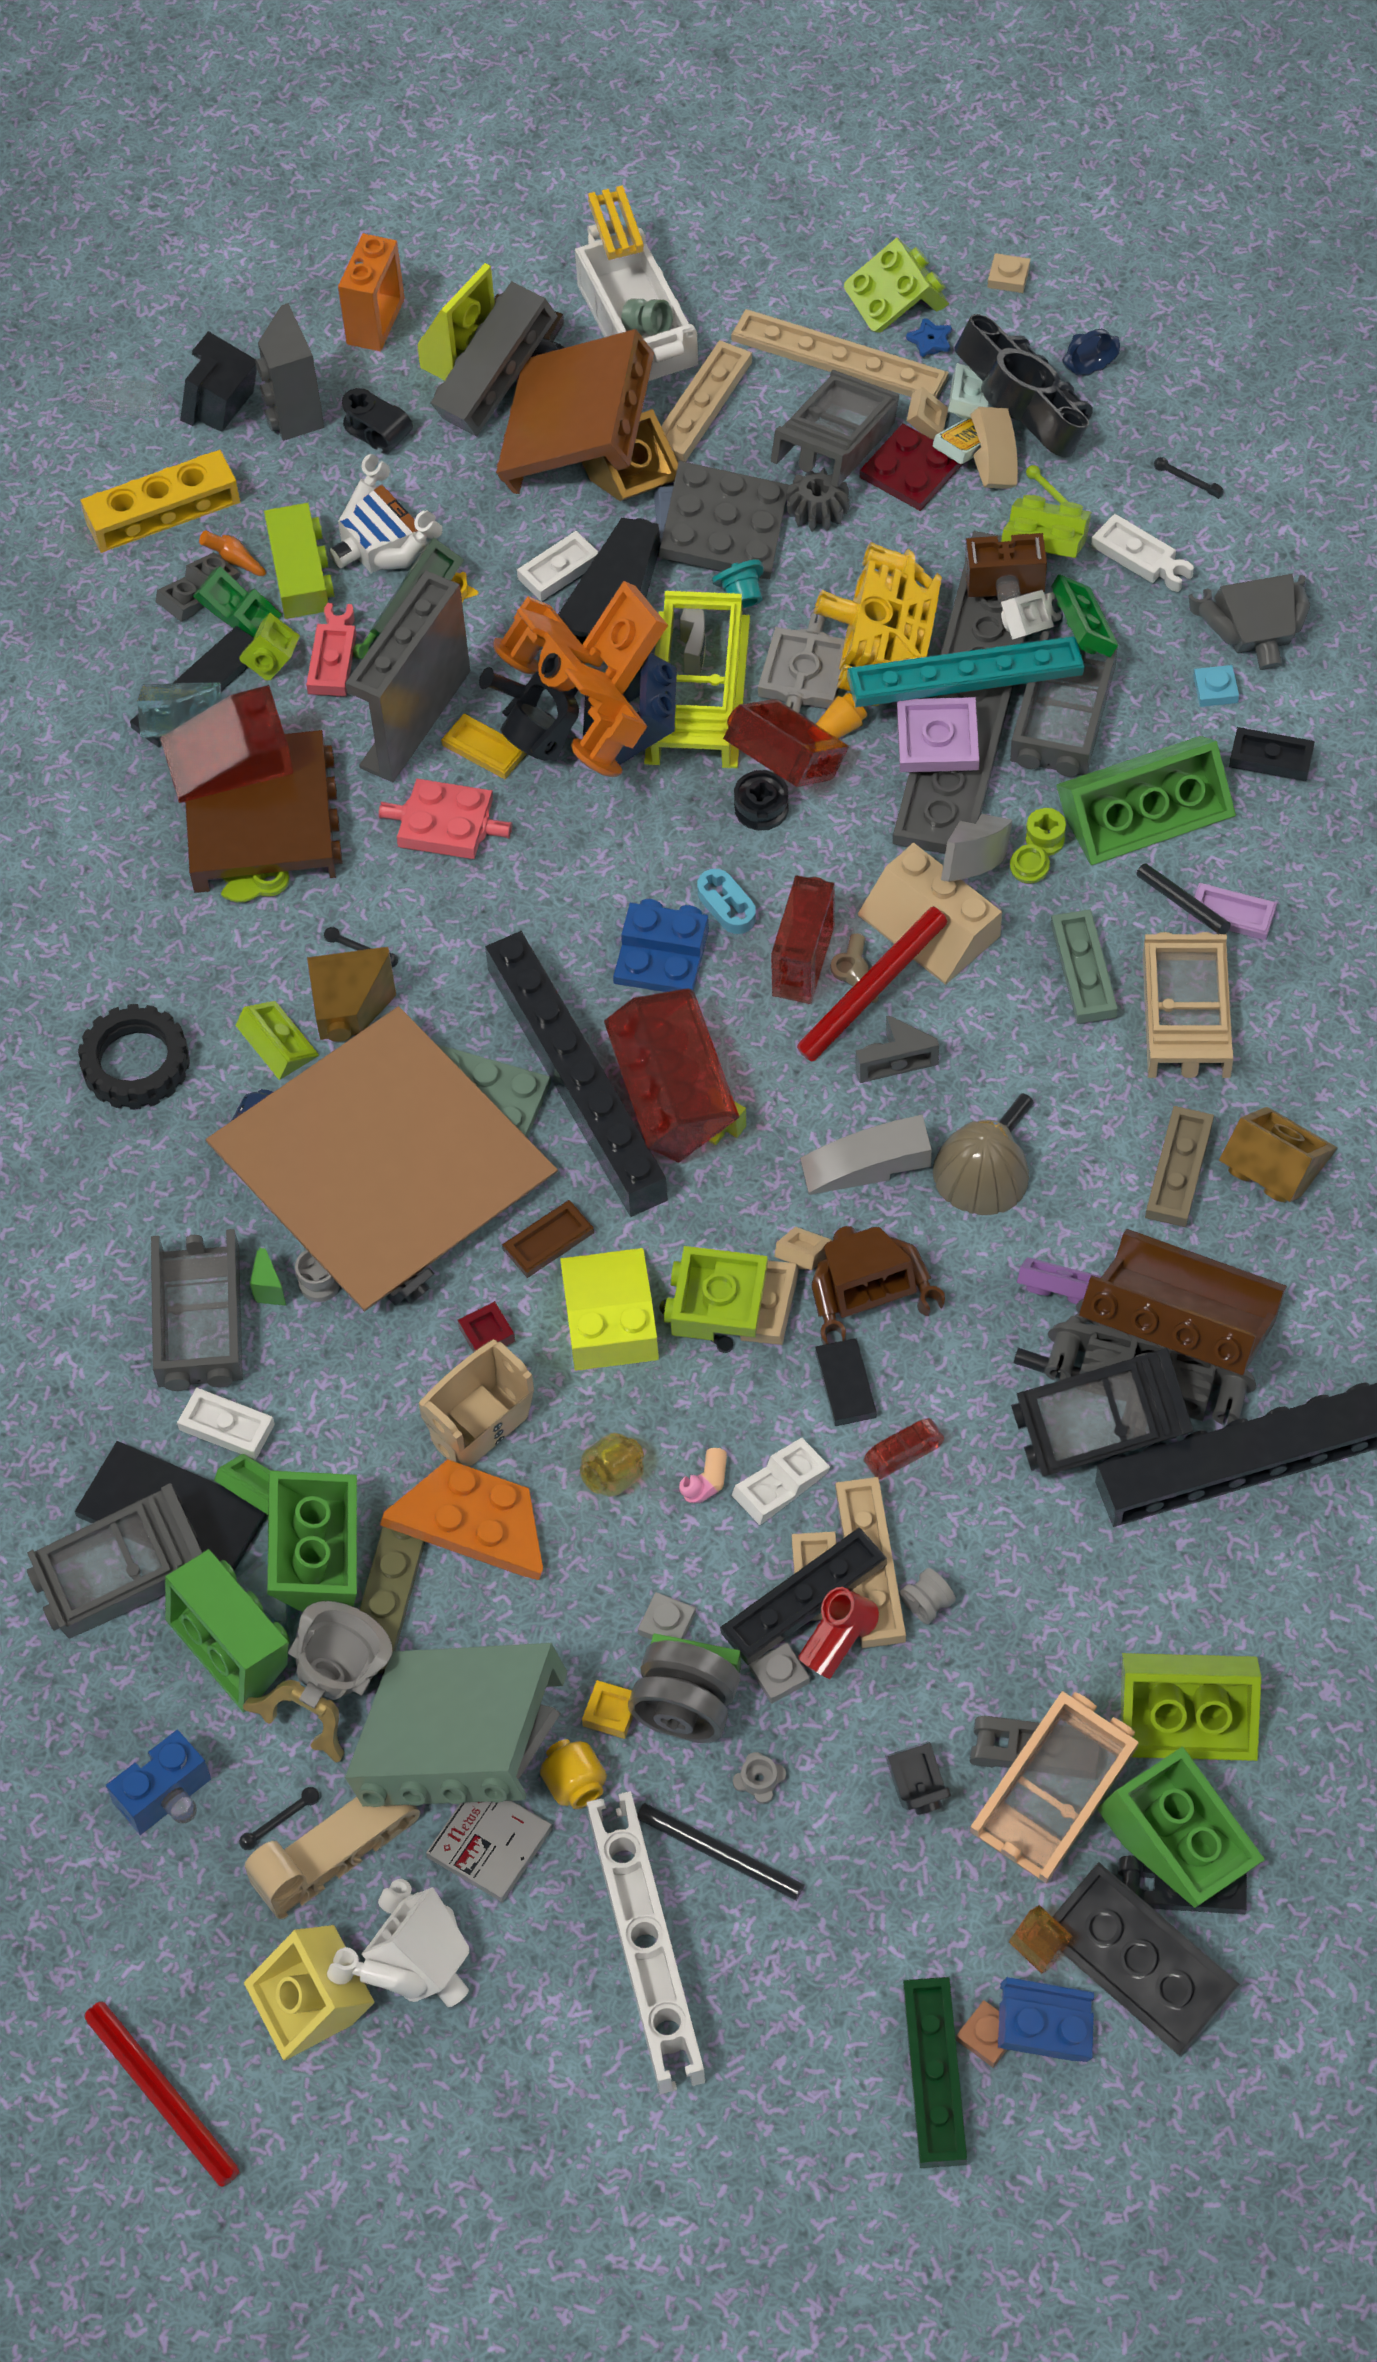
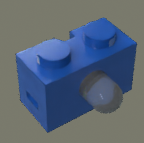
(161, 1785)

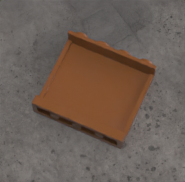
(576, 407)

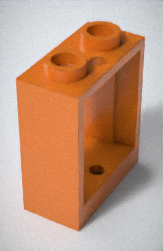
(371, 292)

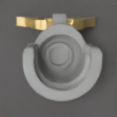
(335, 1655)

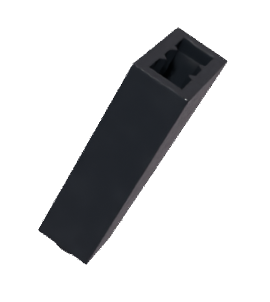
(625, 556)

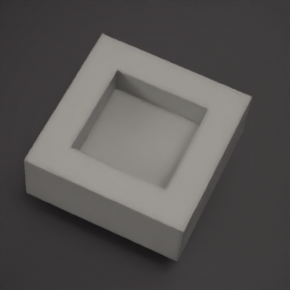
(666, 1617)
(779, 1673)

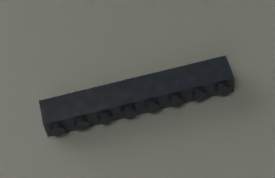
(576, 1074)
(1239, 1455)

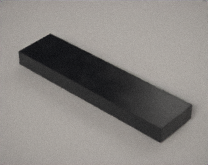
(216, 665)
(801, 1595)

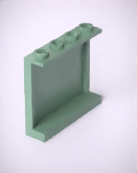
(452, 1725)

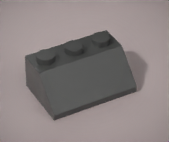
(288, 377)

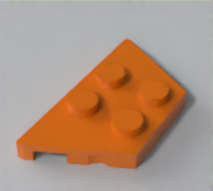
(471, 1517)

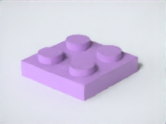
(938, 734)

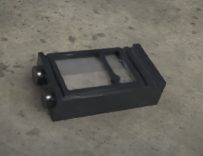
(1102, 1413)

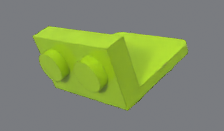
(893, 284)

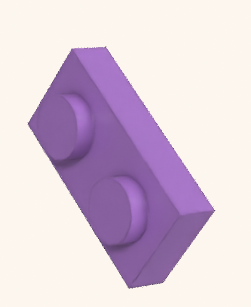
(1047, 1277)

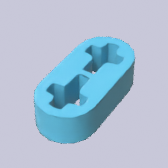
(732, 896)

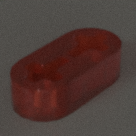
(903, 1448)

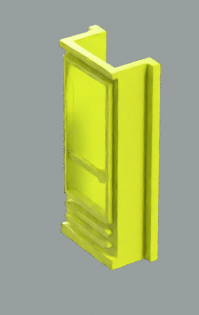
(706, 725)

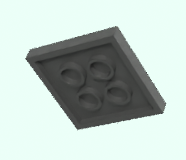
(722, 518)

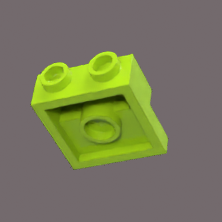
(1062, 526)
(716, 1293)

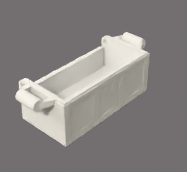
(613, 282)

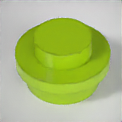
(1029, 864)

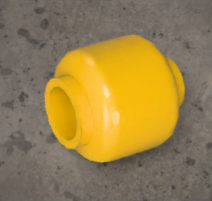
(573, 1773)

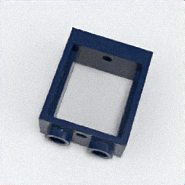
(657, 692)

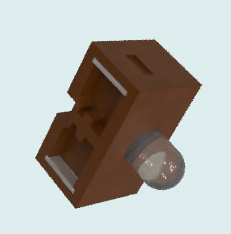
(1006, 566)

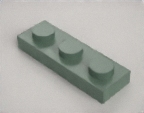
(1084, 966)

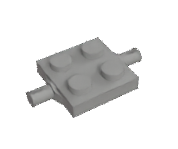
(802, 666)

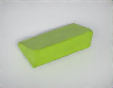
(275, 1038)

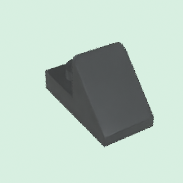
(906, 1052)

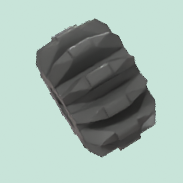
(816, 500)

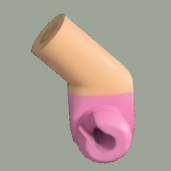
(708, 1483)

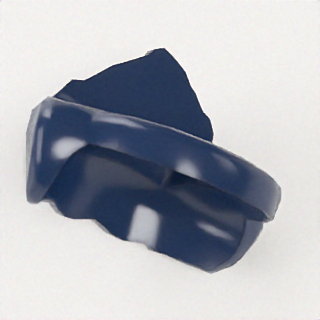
(1090, 352)

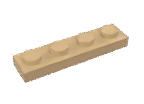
(705, 398)
(862, 1506)

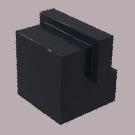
(217, 383)

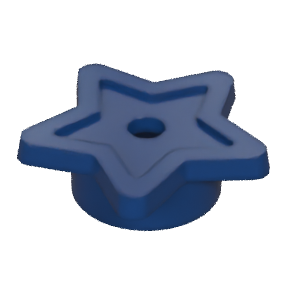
(930, 346)

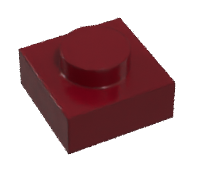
(484, 1326)

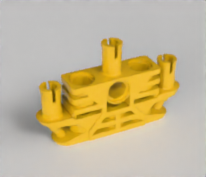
(883, 602)

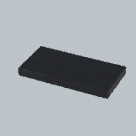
(218, 1516)
(1143, 1960)

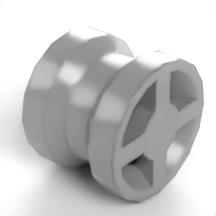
(927, 1595)

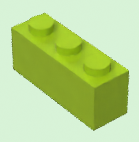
(299, 560)

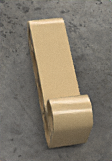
(326, 1851)

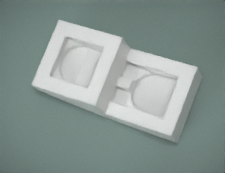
(781, 1481)

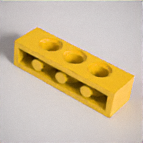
(160, 500)

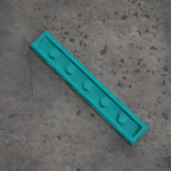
(965, 671)

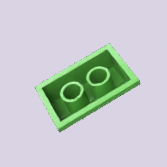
(312, 1538)
(225, 1627)

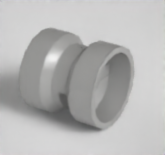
(314, 1280)

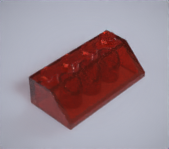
(671, 1072)

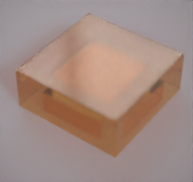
(1040, 1939)

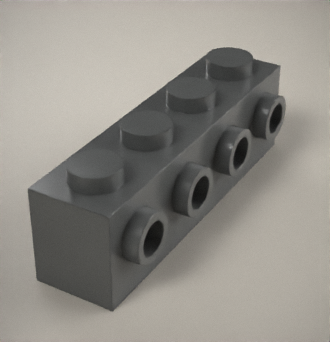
(493, 358)

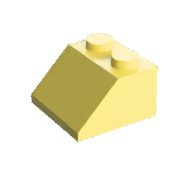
(298, 1997)

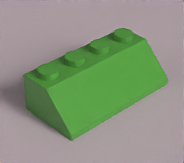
(1147, 799)

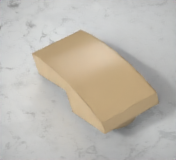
(998, 451)

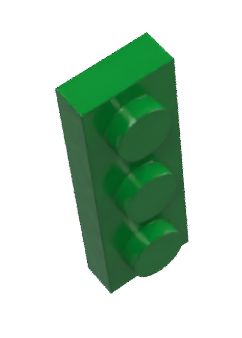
(1084, 616)

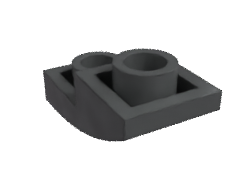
(178, 596)

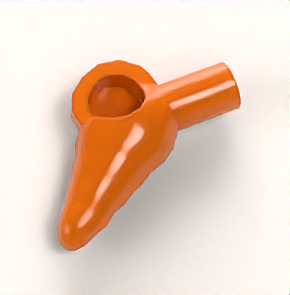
(232, 551)

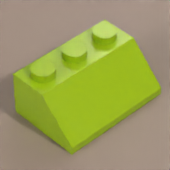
(1193, 1703)

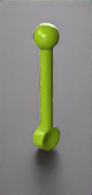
(1033, 472)

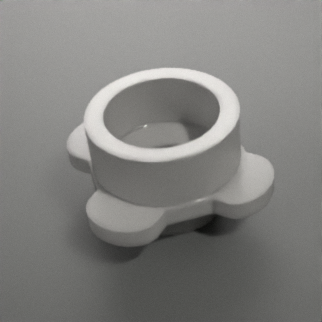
(756, 1765)

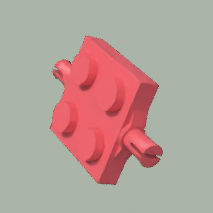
(445, 819)

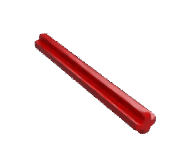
(872, 984)
(162, 2094)

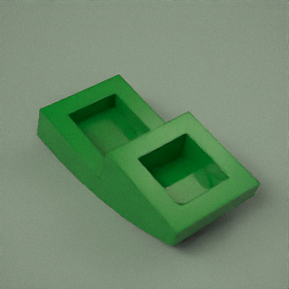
(233, 603)

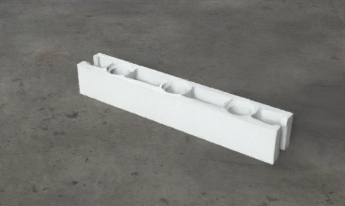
(650, 1969)

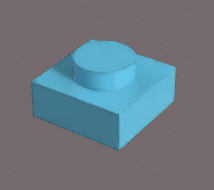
(1216, 685)

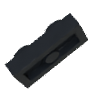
(1271, 754)

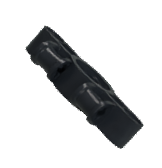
(1024, 385)

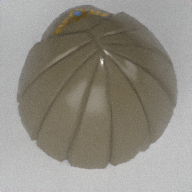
(981, 1169)

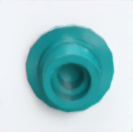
(743, 580)

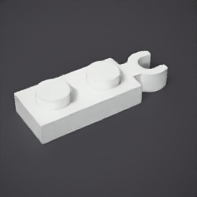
(1141, 552)
(1029, 613)

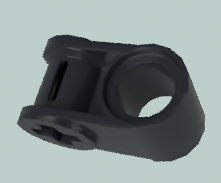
(374, 420)

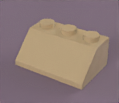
(913, 886)

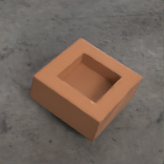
(981, 2034)

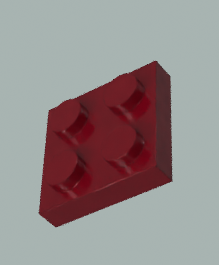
(909, 467)

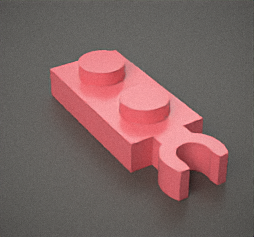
(332, 653)

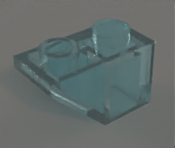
(171, 705)

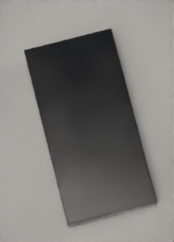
(845, 1382)

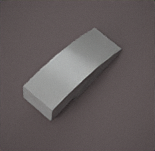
(976, 847)
(868, 1156)

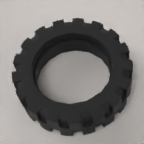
(143, 1090)

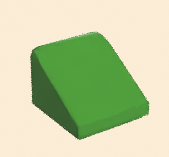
(265, 1282)

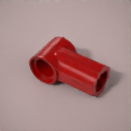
(844, 1619)

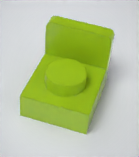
(270, 647)

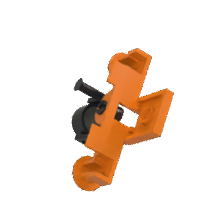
(619, 638)

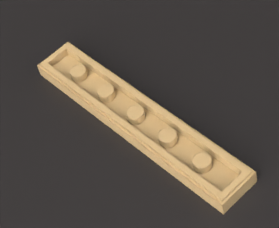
(838, 354)

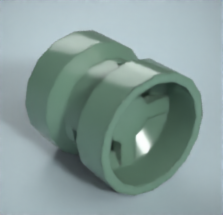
(647, 316)

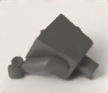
(1256, 615)

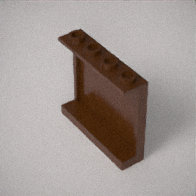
(269, 823)
(1184, 1302)

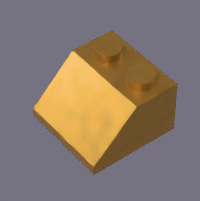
(1275, 1154)

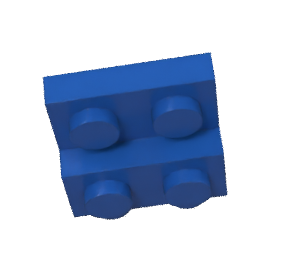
(661, 947)

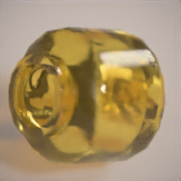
(612, 1464)

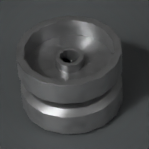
(684, 1691)

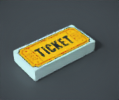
(958, 441)

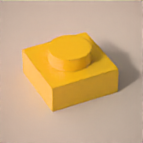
(608, 1710)

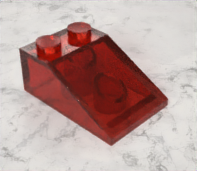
(228, 746)

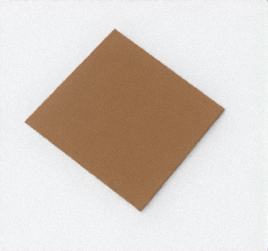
(381, 1157)

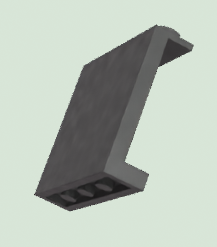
(412, 672)

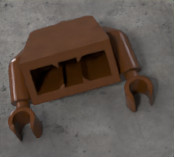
(867, 1272)

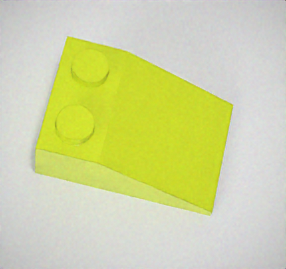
(457, 324)
(609, 1309)

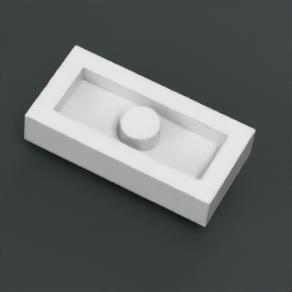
(557, 566)
(225, 1423)

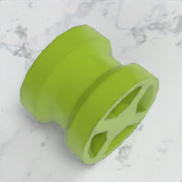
(1037, 830)

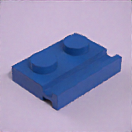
(1046, 2020)

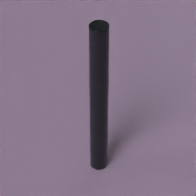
(720, 1851)

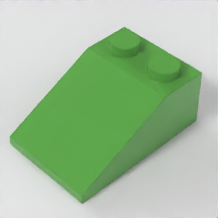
(1180, 1829)

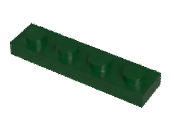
(934, 2072)

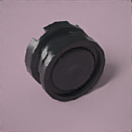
(761, 800)

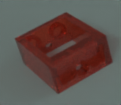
(785, 742)
(803, 939)

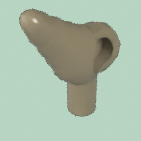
(851, 965)

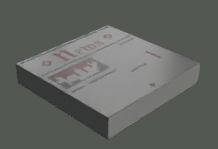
(489, 1844)

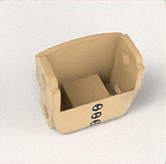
(478, 1403)

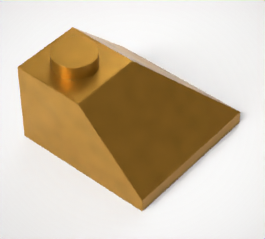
(650, 467)
(350, 990)

